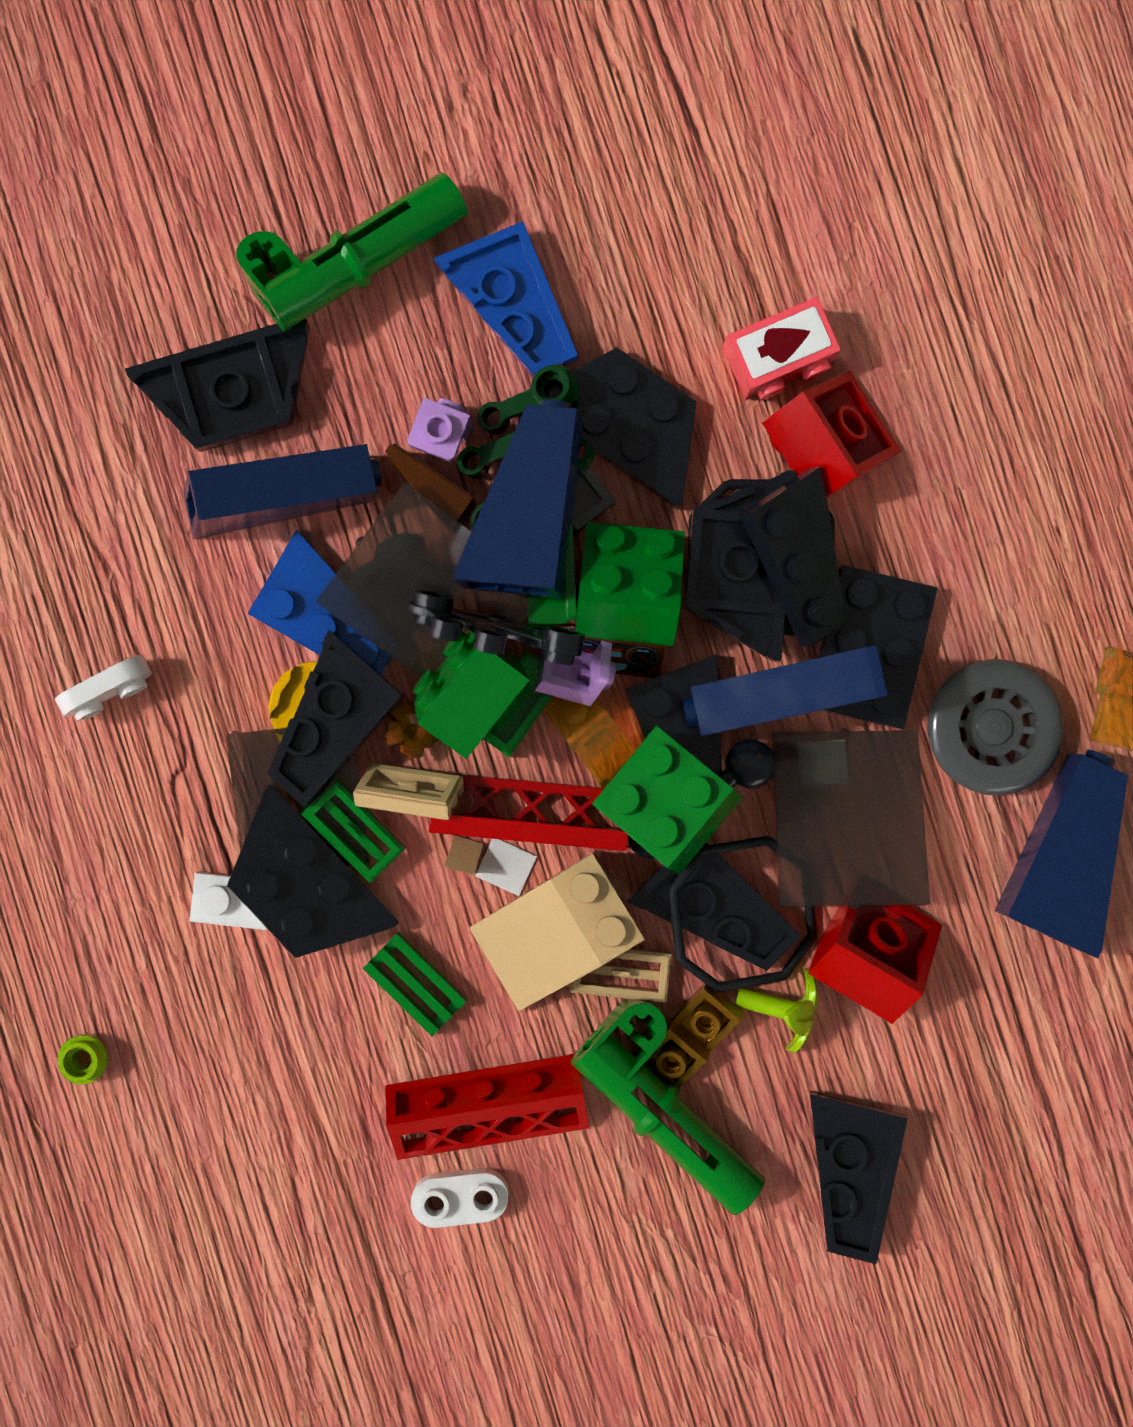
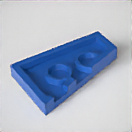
(512, 296)
(291, 608)

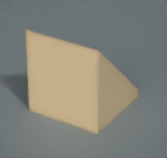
(464, 855)

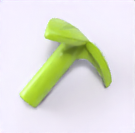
(797, 1014)

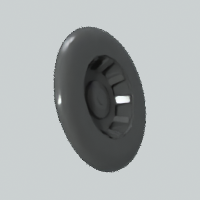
(995, 727)

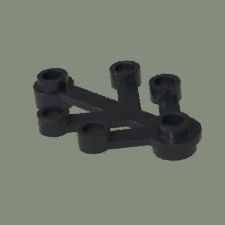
(492, 630)

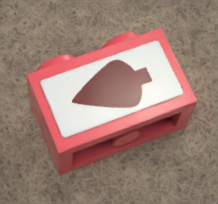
(781, 349)

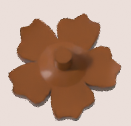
(406, 730)

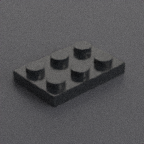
(894, 618)

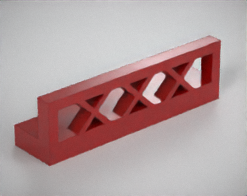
(531, 830)
(485, 1100)

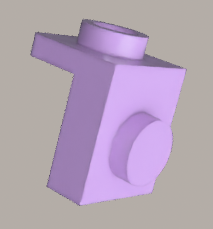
(440, 428)
(579, 681)

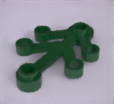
(513, 407)

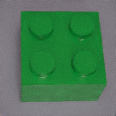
(630, 583)
(467, 693)
(667, 800)

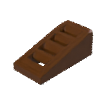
(432, 484)

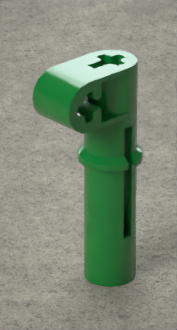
(348, 257)
(618, 1072)

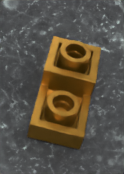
(693, 1034)

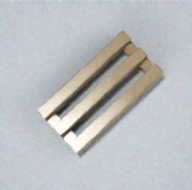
(408, 791)
(661, 975)

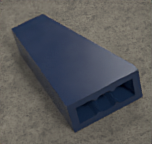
(278, 489)
(527, 515)
(786, 691)
(1070, 856)

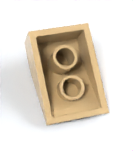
(557, 932)

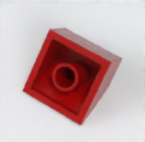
(832, 429)
(877, 956)

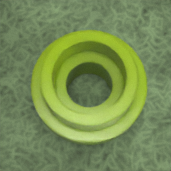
(70, 1066)

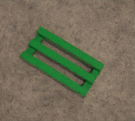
(384, 859)
(401, 997)

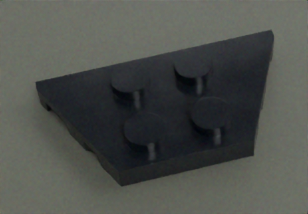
(229, 385)
(636, 422)
(727, 577)
(301, 884)

